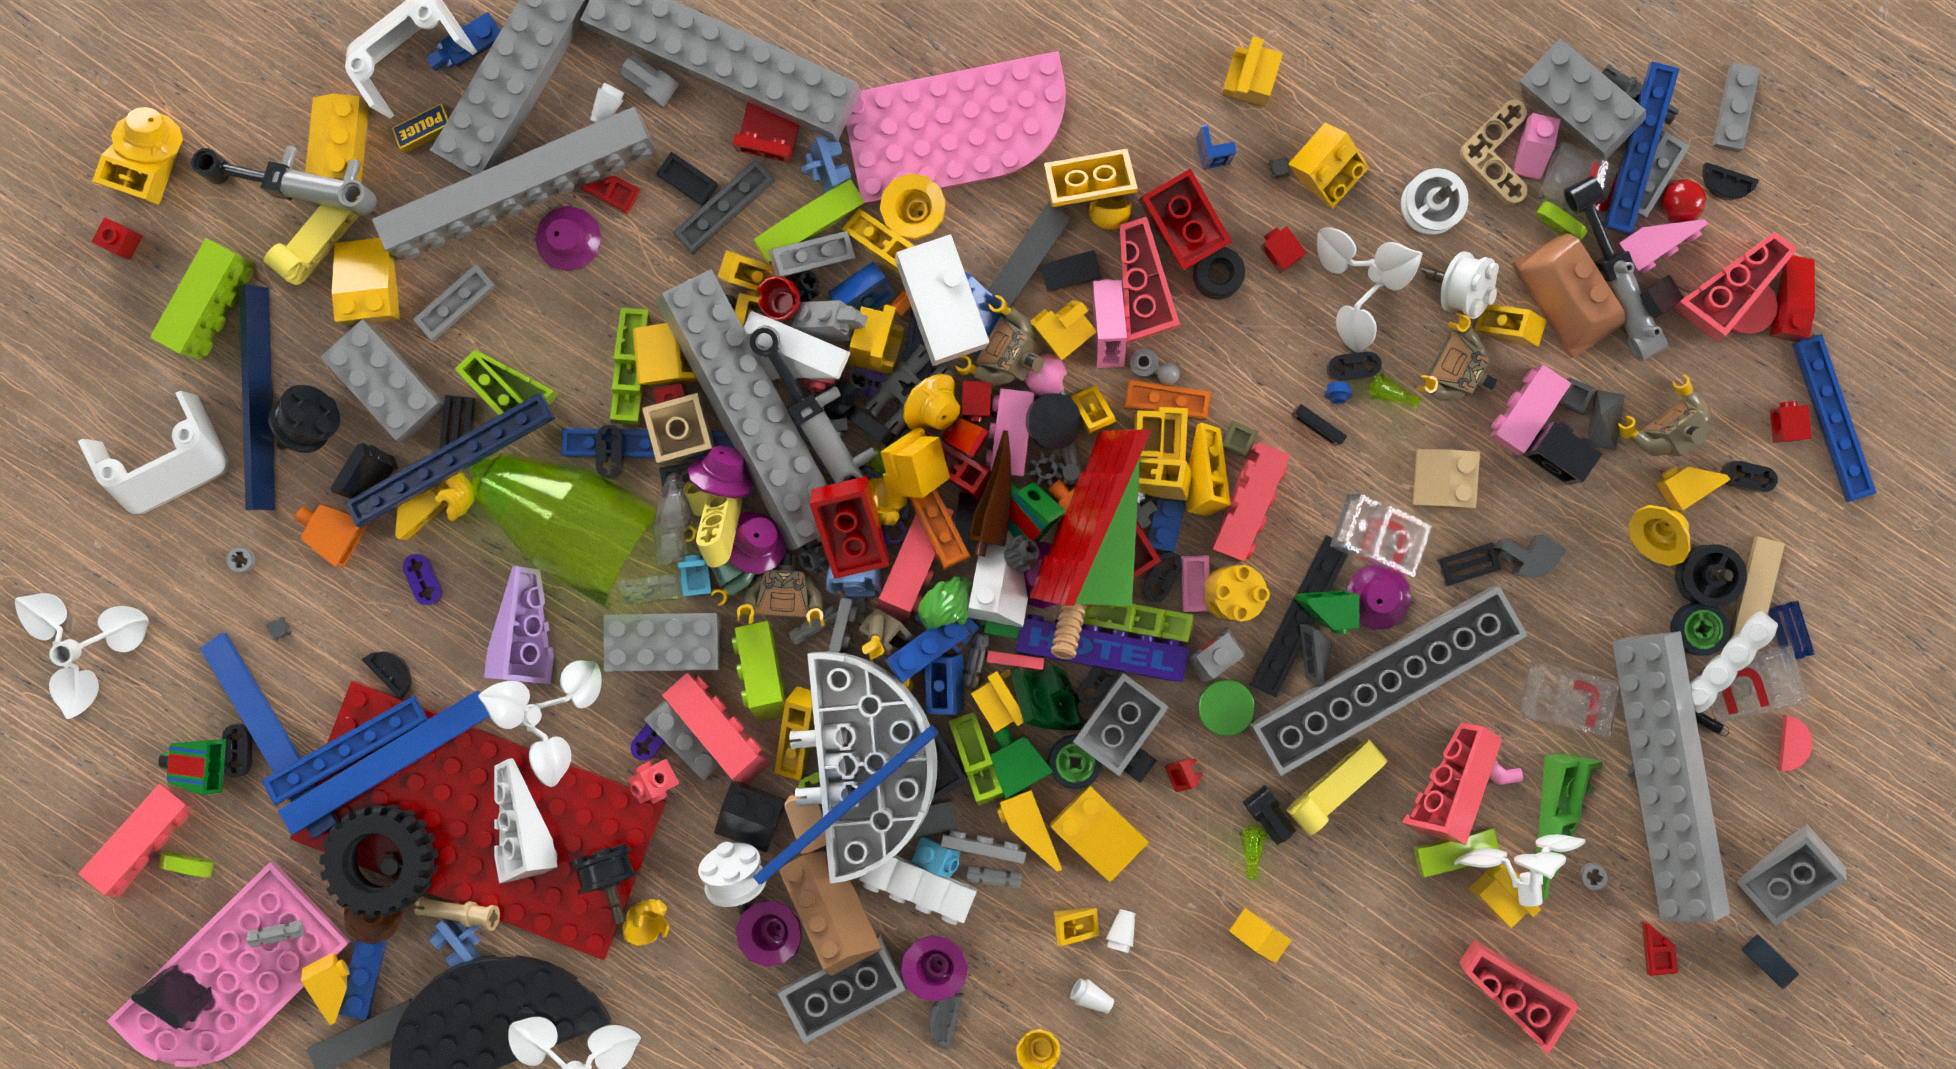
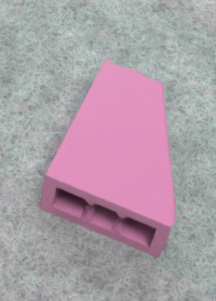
(1109, 323)

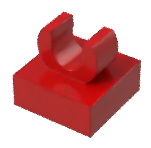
(1183, 775)

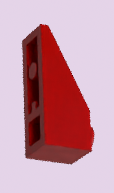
(1795, 300)
(966, 437)
(965, 472)

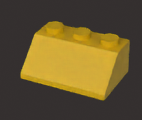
(337, 135)
(1090, 178)

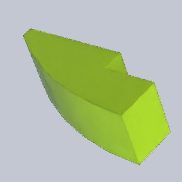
(976, 759)
(1440, 855)

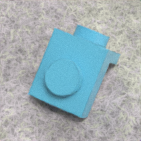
(695, 576)
(935, 858)

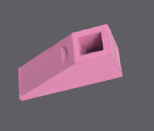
(1653, 241)

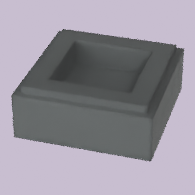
(1577, 396)

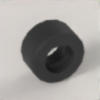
(1224, 290)

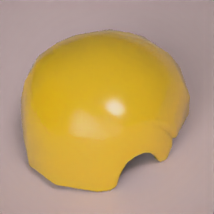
(1109, 213)
(1038, 1050)

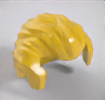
(458, 494)
(887, 505)
(645, 922)

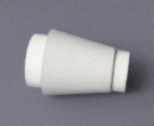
(606, 102)
(1122, 931)
(1090, 996)

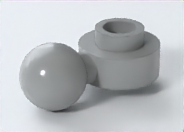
(1167, 373)

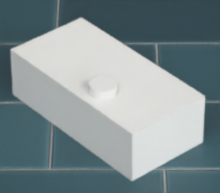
(941, 300)

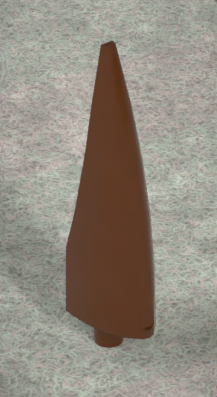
(993, 511)

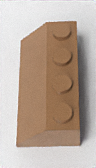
(829, 913)

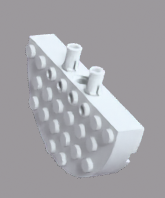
(859, 726)

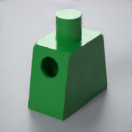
(1017, 762)

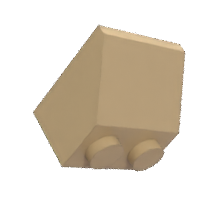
(678, 429)
(1446, 478)

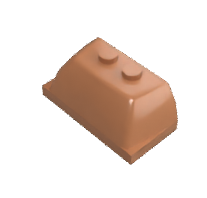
(1570, 293)

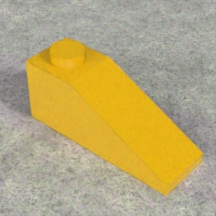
(876, 238)
(1209, 477)
(1164, 478)
(796, 717)
(1027, 823)

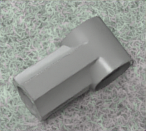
(654, 84)

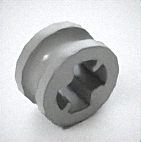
(247, 553)
(1599, 870)

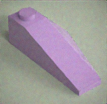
(519, 638)

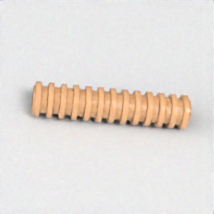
(1068, 631)

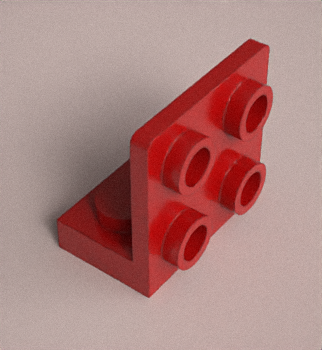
(766, 135)

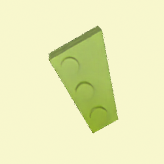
(500, 384)
(760, 670)

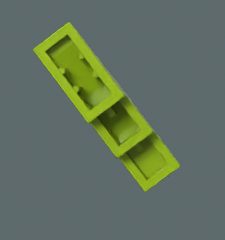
(811, 219)
(626, 391)
(1142, 620)

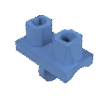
(821, 165)
(459, 937)

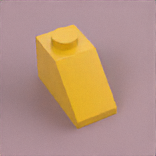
(744, 270)
(1511, 324)
(1688, 485)
(417, 513)
(326, 984)

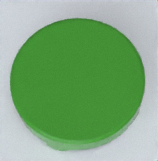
(1226, 707)

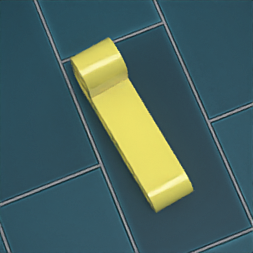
(310, 244)
(717, 523)
(1335, 786)

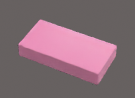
(1193, 576)

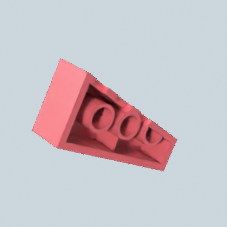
(1145, 288)
(1730, 293)
(1250, 501)
(909, 574)
(717, 729)
(1456, 786)
(135, 842)
(1526, 998)

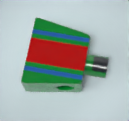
(1032, 512)
(195, 765)

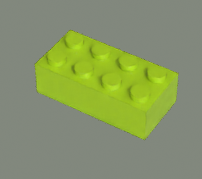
(203, 300)

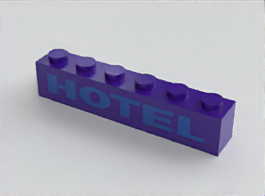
(1107, 650)

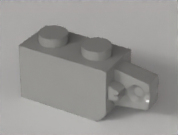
(828, 320)

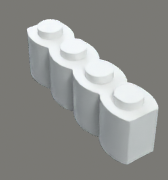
(1735, 656)
(928, 891)

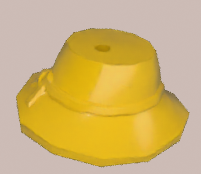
(147, 136)
(906, 199)
(932, 403)
(1660, 534)

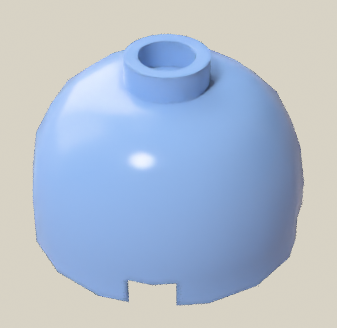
(857, 584)

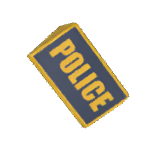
(420, 128)

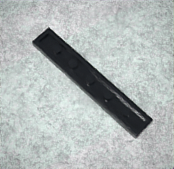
(1287, 638)

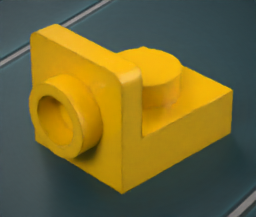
(744, 305)

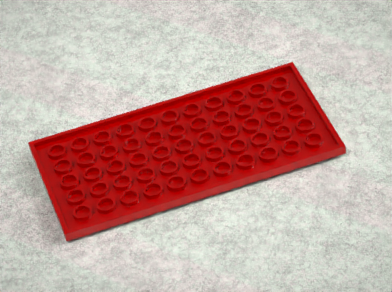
(456, 799)

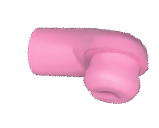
(1501, 776)

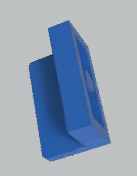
(1214, 155)
(865, 289)

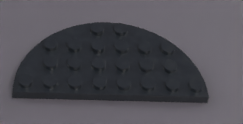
(468, 1010)

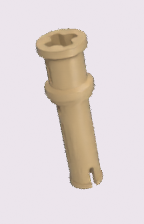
(468, 914)

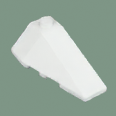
(801, 352)
(998, 589)
(524, 839)

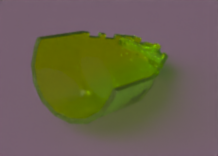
(563, 519)

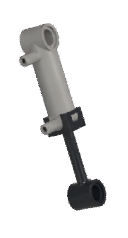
(286, 183)
(1617, 269)
(812, 418)

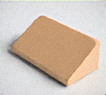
(804, 818)

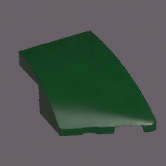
(1047, 699)

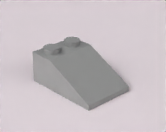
(1120, 724)
(1793, 875)

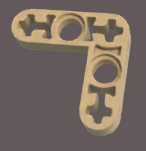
(1489, 157)

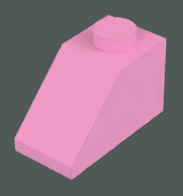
(1536, 145)

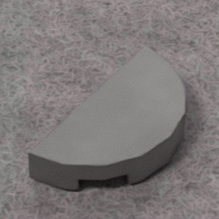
(944, 1019)

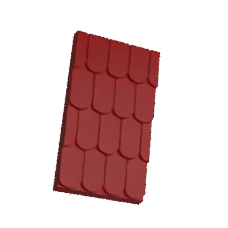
(1096, 537)

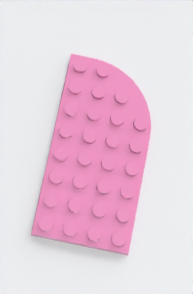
(957, 124)
(245, 981)

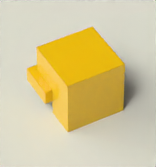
(1252, 73)
(1063, 330)
(878, 343)
(1167, 432)
(914, 465)
(998, 700)
(1499, 896)

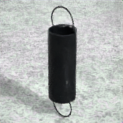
(1709, 723)

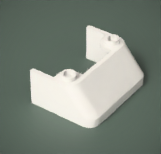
(391, 33)
(193, 463)

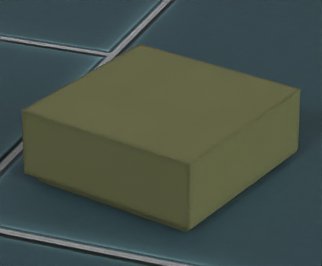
(1239, 438)

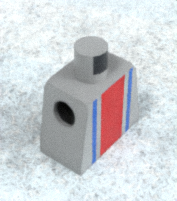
(1216, 656)

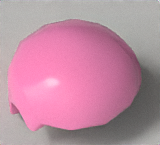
(1049, 378)

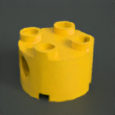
(1235, 593)

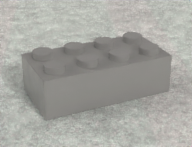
(1583, 99)
(383, 381)
(662, 642)
(826, 1001)

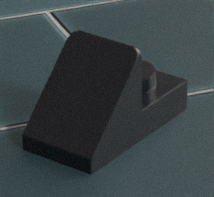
(964, 518)

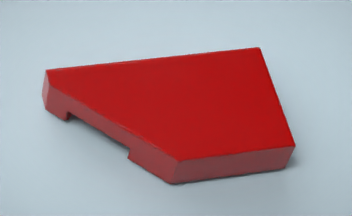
(614, 192)
(1659, 952)

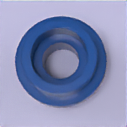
(1338, 392)

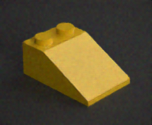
(364, 283)
(1098, 833)

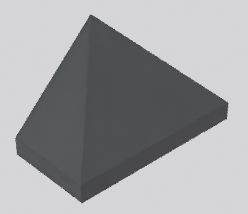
(1605, 419)
(1315, 653)

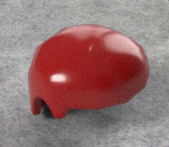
(1683, 201)
(778, 298)

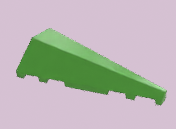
(1563, 792)

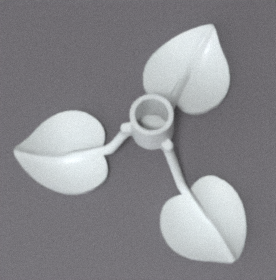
(1392, 267)
(69, 687)
(508, 708)
(1543, 863)
(534, 1036)

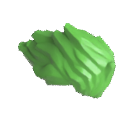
(945, 603)

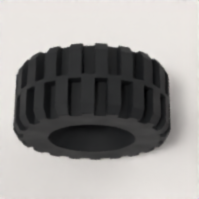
(343, 869)

